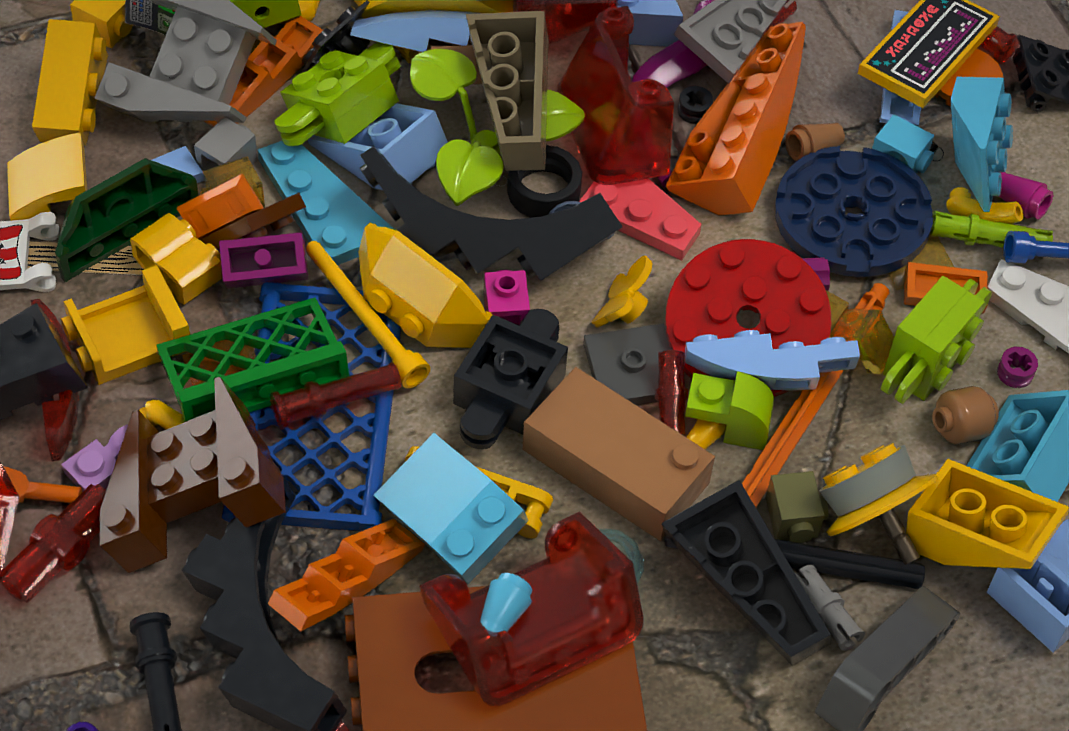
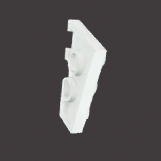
(1033, 301)

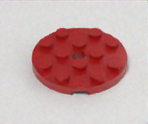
(752, 278)

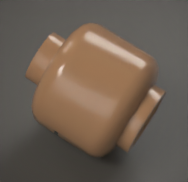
(965, 415)

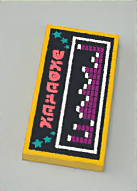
(928, 48)

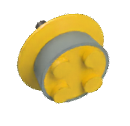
(874, 491)

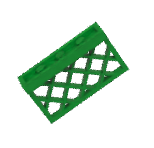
(260, 378)

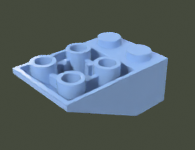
(1039, 594)

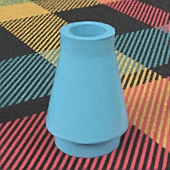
(505, 602)

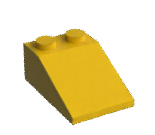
(981, 520)

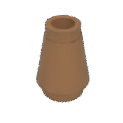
(813, 137)

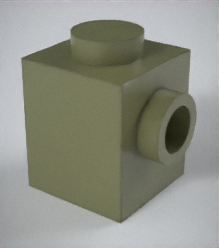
(795, 506)

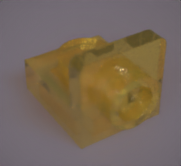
(872, 335)

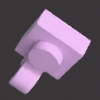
(94, 462)

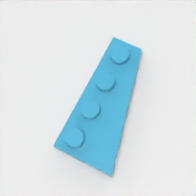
(332, 209)

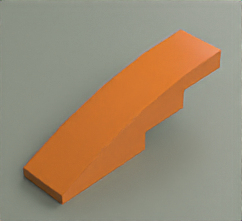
(273, 65)
(352, 571)

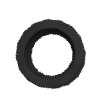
(540, 204)

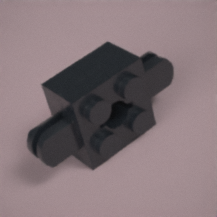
(508, 375)

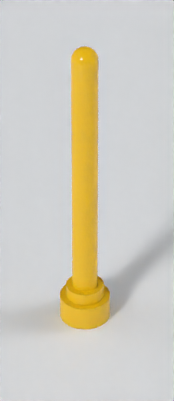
(411, 365)

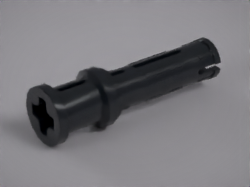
(156, 662)

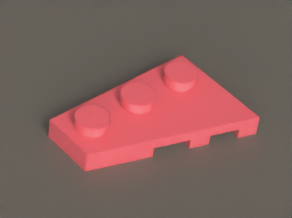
(649, 215)

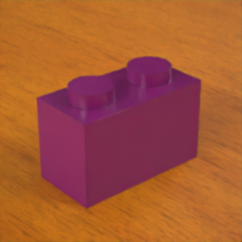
(263, 260)

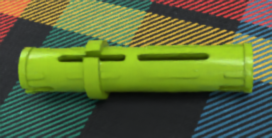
(978, 230)

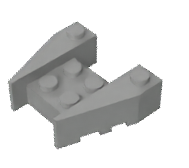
(193, 69)

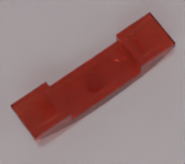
(61, 414)

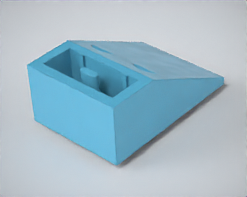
(981, 134)

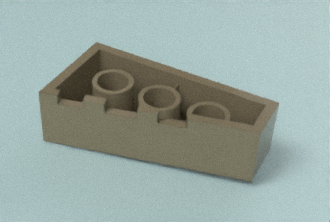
(514, 76)

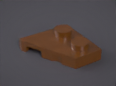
(254, 225)

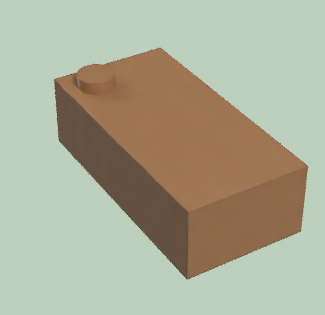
(617, 452)

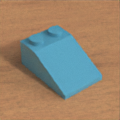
(452, 507)

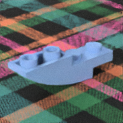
(785, 368)

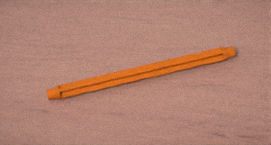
(800, 416)

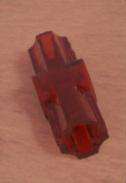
(55, 545)

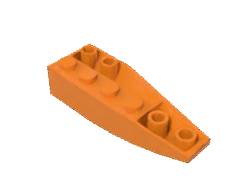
(743, 128)

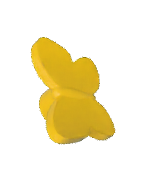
(624, 296)

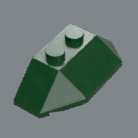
(116, 210)

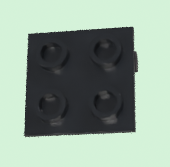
(338, 39)
(1042, 72)

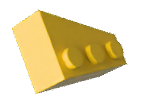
(69, 80)

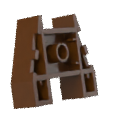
(183, 472)

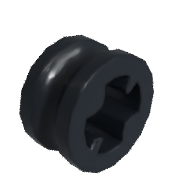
(694, 95)

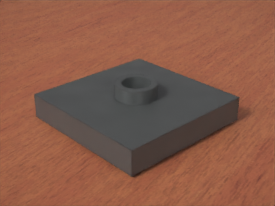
(628, 360)

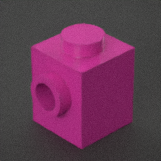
(506, 294)

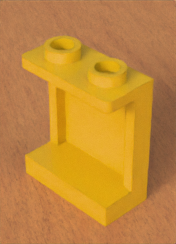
(124, 330)

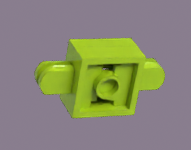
(339, 95)
(934, 339)

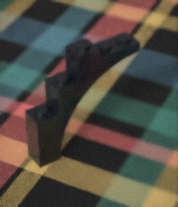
(544, 241)
(263, 677)

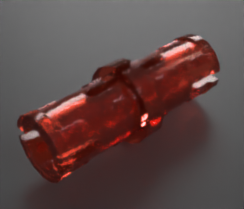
(672, 389)

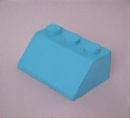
(1029, 444)

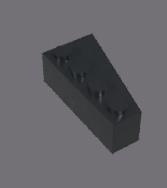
(34, 362)
(744, 562)

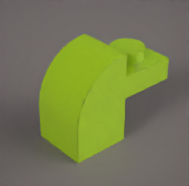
(740, 404)

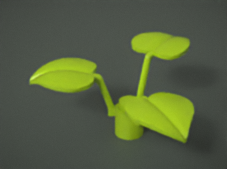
(474, 167)

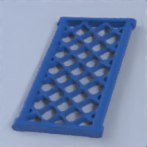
(324, 517)

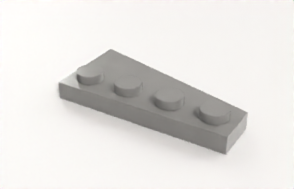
(728, 32)

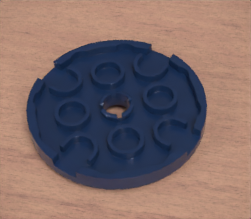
(889, 192)

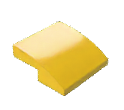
(46, 175)

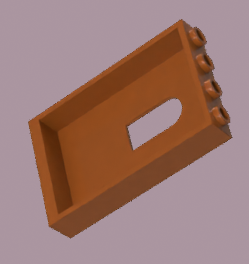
(398, 632)

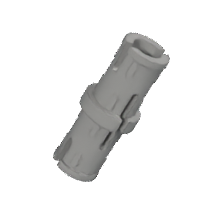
(830, 608)

